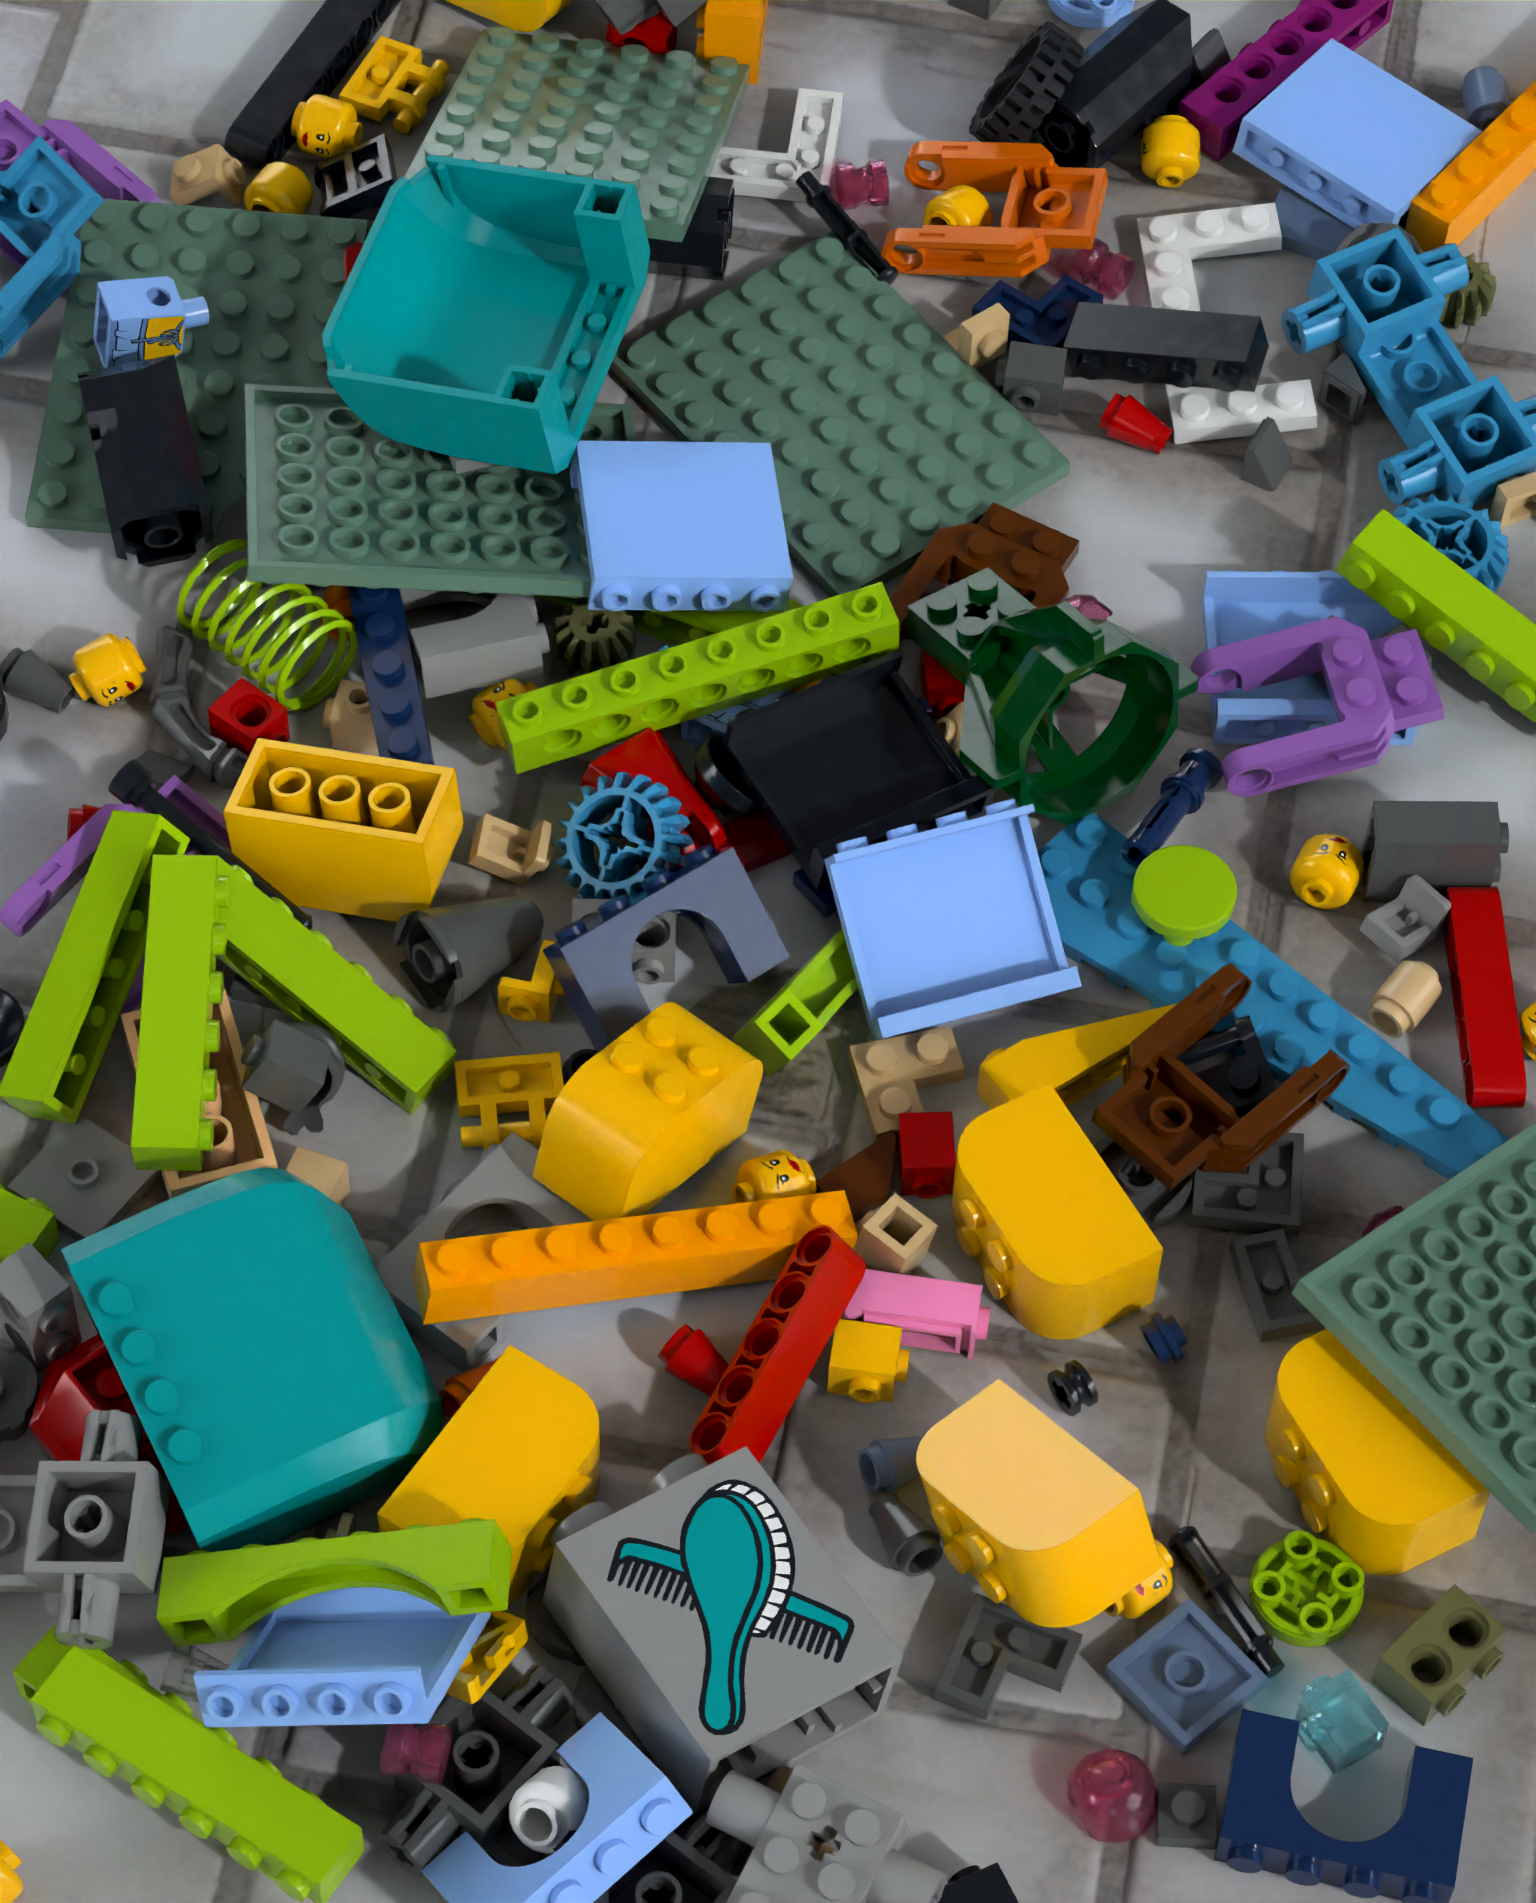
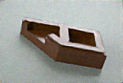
(864, 1177)

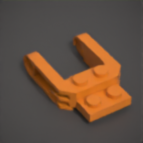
(1042, 210)

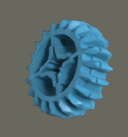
(1458, 533)
(584, 829)

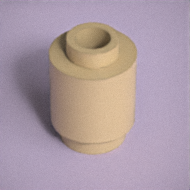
(1405, 998)

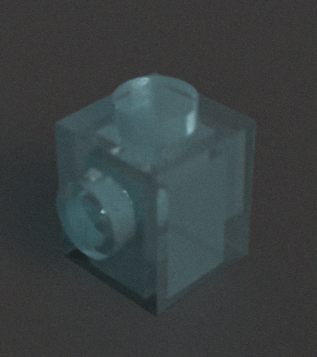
(1340, 1720)

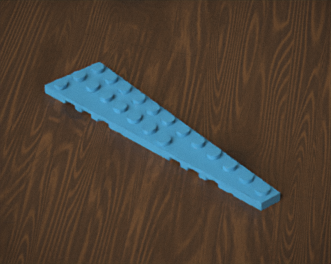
(1290, 1015)

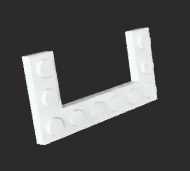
(810, 149)
(1166, 253)

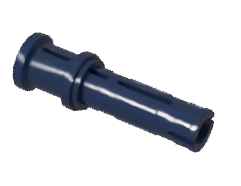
(1180, 795)

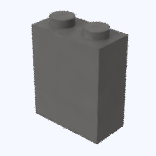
(1434, 839)

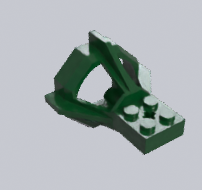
(1021, 669)

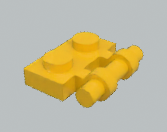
(383, 76)
(507, 1086)

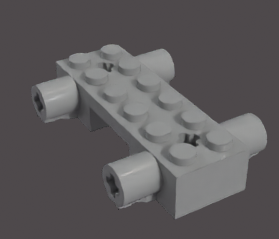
(86, 1529)
(812, 1812)

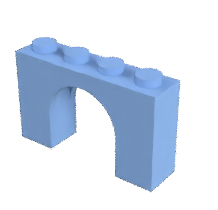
(626, 1818)

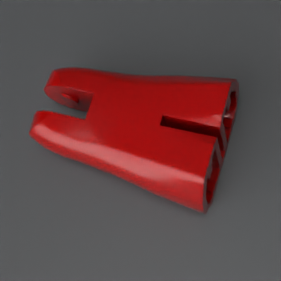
(651, 756)

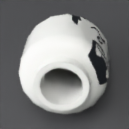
(549, 1808)

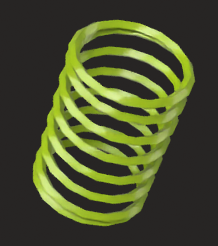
(279, 636)

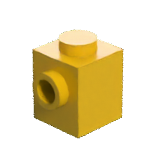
(866, 1361)

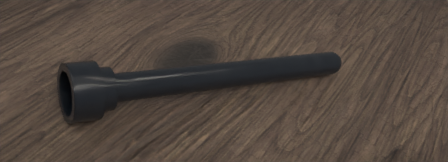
(135, 786)

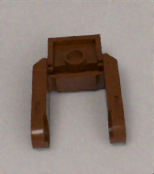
(1011, 545)
(1181, 1124)

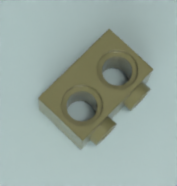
(1431, 1649)

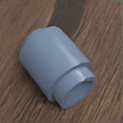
(1484, 96)

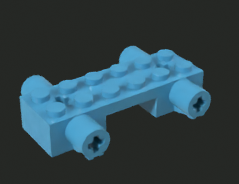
(1386, 316)

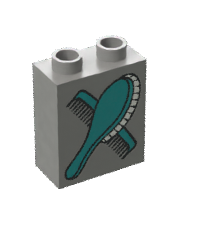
(718, 1624)

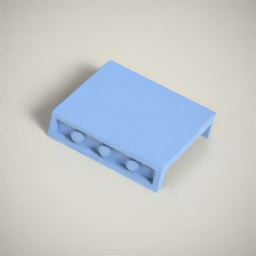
(1351, 137)
(682, 526)
(1261, 603)
(948, 920)
(341, 1662)

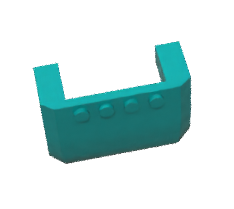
(488, 310)
(258, 1355)

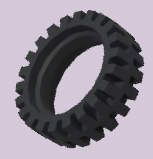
(1027, 86)

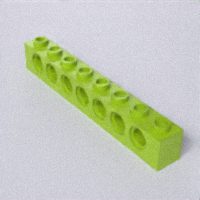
(697, 677)

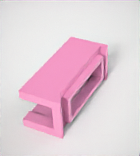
(929, 1310)

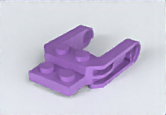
(85, 155)
(1371, 683)
(74, 858)

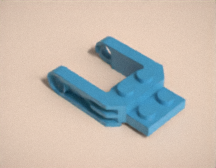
(39, 214)

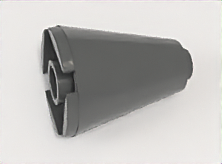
(464, 946)

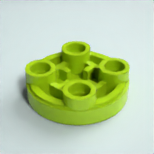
(1184, 893)
(1306, 1590)

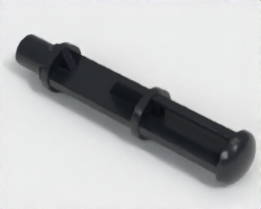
(849, 233)
(1226, 1599)

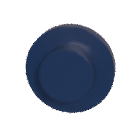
(1164, 1338)

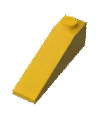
(1069, 1059)

